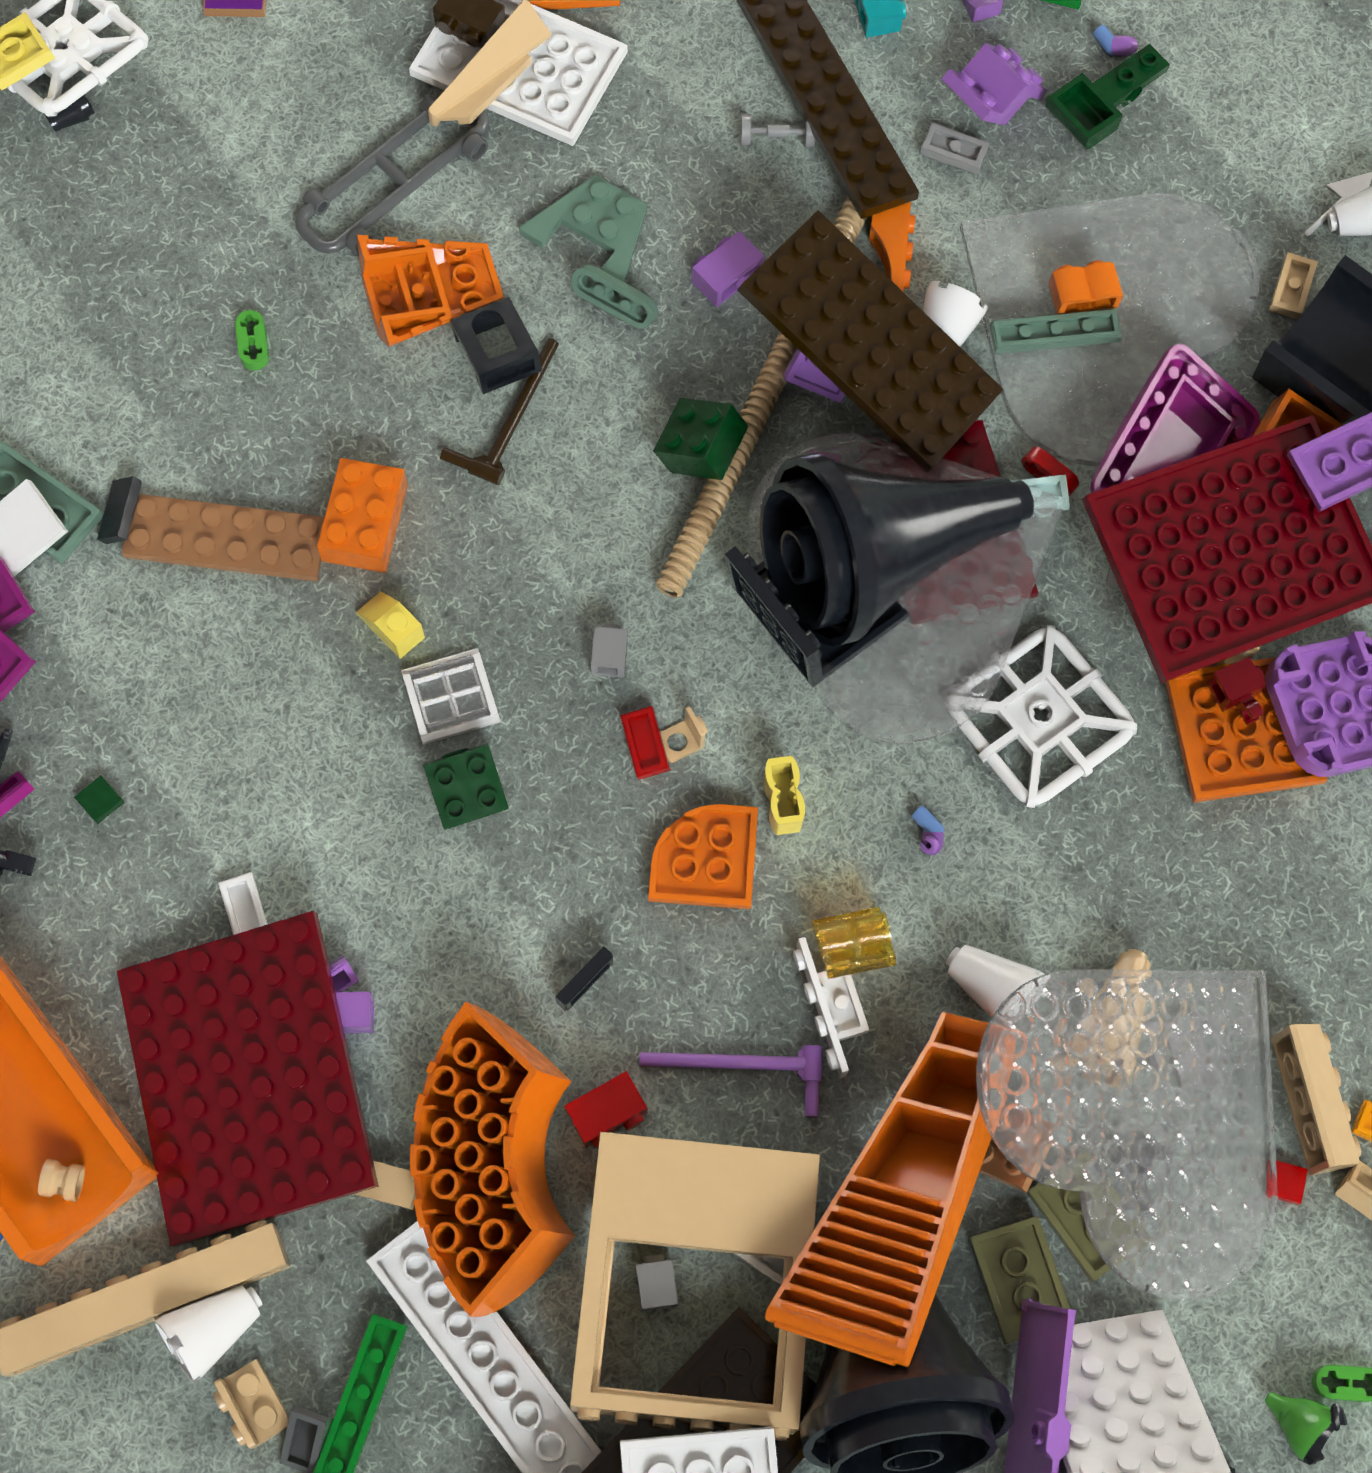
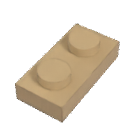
(1293, 286)

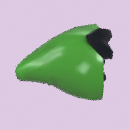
(1306, 1424)

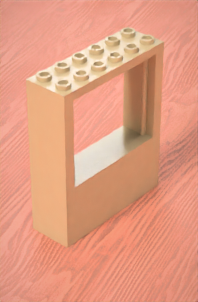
(700, 1201)

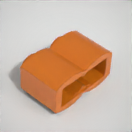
(1085, 287)

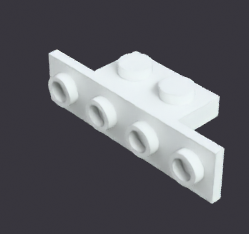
(836, 1004)

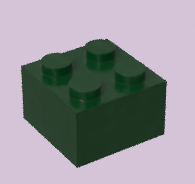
(701, 438)

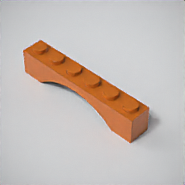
(890, 239)

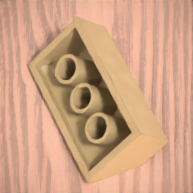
(1315, 1098)

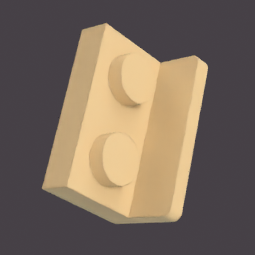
(251, 1404)

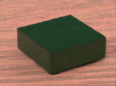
(99, 799)

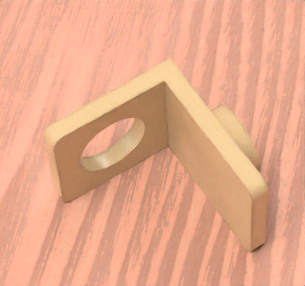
(693, 729)

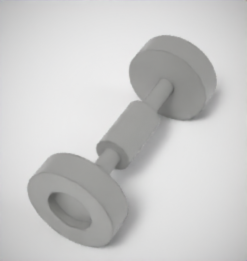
(774, 130)

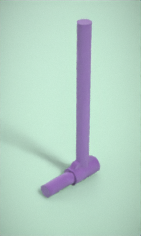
(807, 1064)

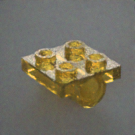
(854, 942)

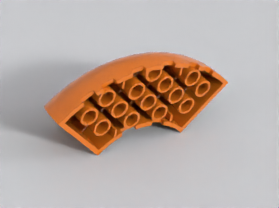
(484, 1162)

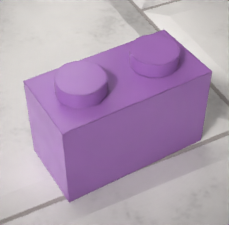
(726, 268)

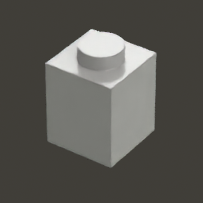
(609, 651)
(656, 1283)

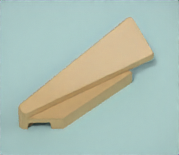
(491, 68)

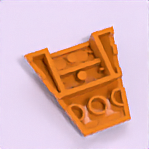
(424, 283)

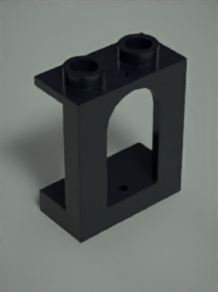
(506, 367)

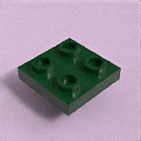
(465, 786)

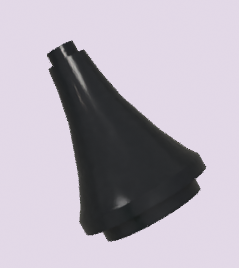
(858, 540)
(907, 1419)

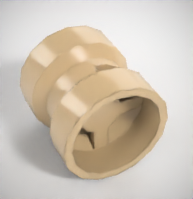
(61, 1180)

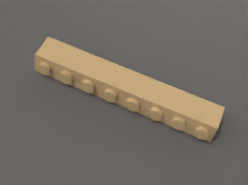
(140, 1299)

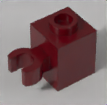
(1238, 687)

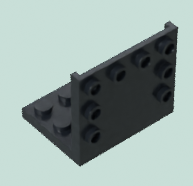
(802, 647)

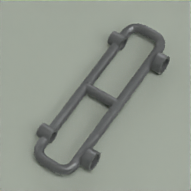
(469, 144)

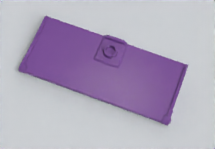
(1040, 1389)

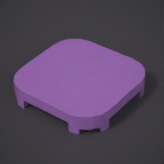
(1325, 703)

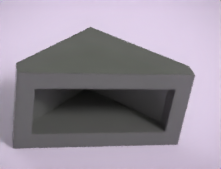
(304, 1439)

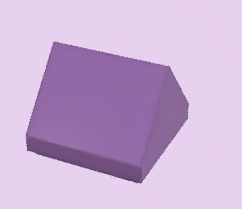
(342, 974)

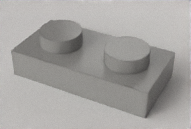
(954, 148)

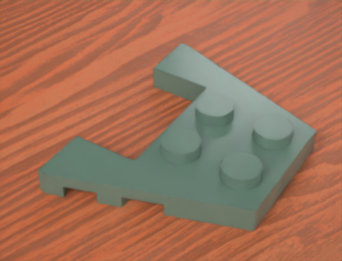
(598, 214)

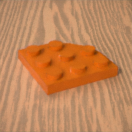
(706, 858)

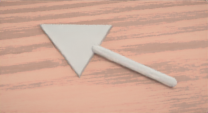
(1344, 189)

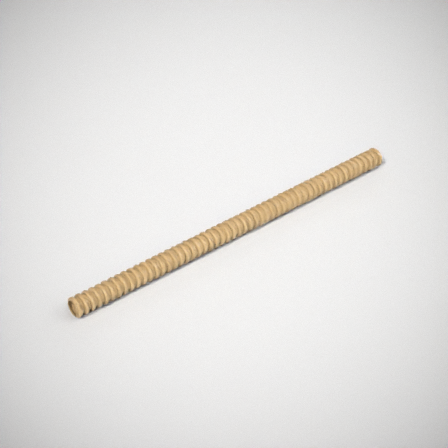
(755, 413)

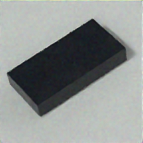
(119, 510)
(584, 979)

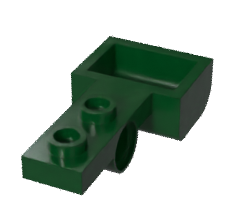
(1090, 108)

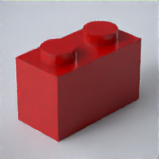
(607, 1109)

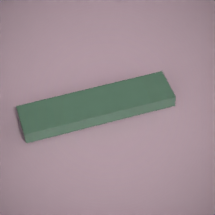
(1055, 331)

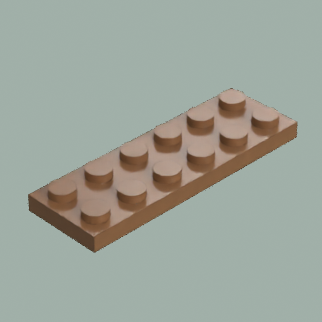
(225, 537)

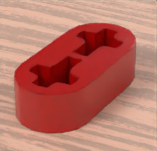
(1042, 464)

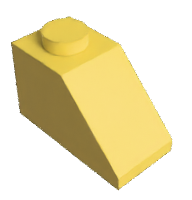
(392, 623)

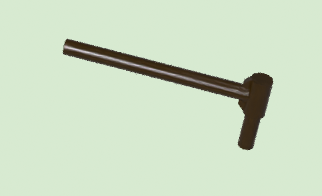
(489, 466)

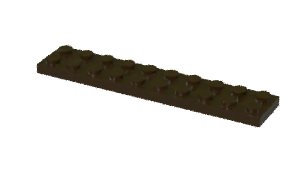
(831, 104)

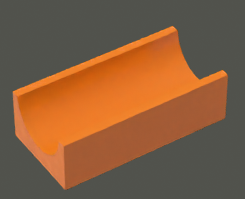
(56, 1115)

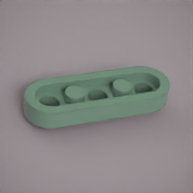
(602, 295)

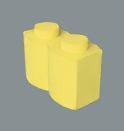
(785, 799)

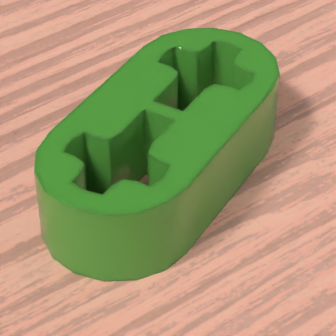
(259, 339)
(1345, 1392)

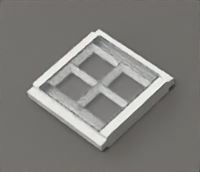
(450, 696)

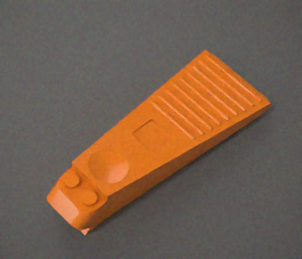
(894, 1219)

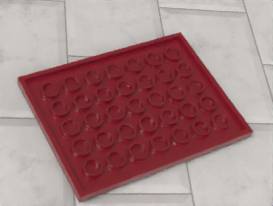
(1230, 551)
(245, 1079)

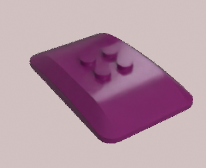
(1175, 417)

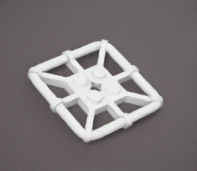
(81, 50)
(1063, 719)

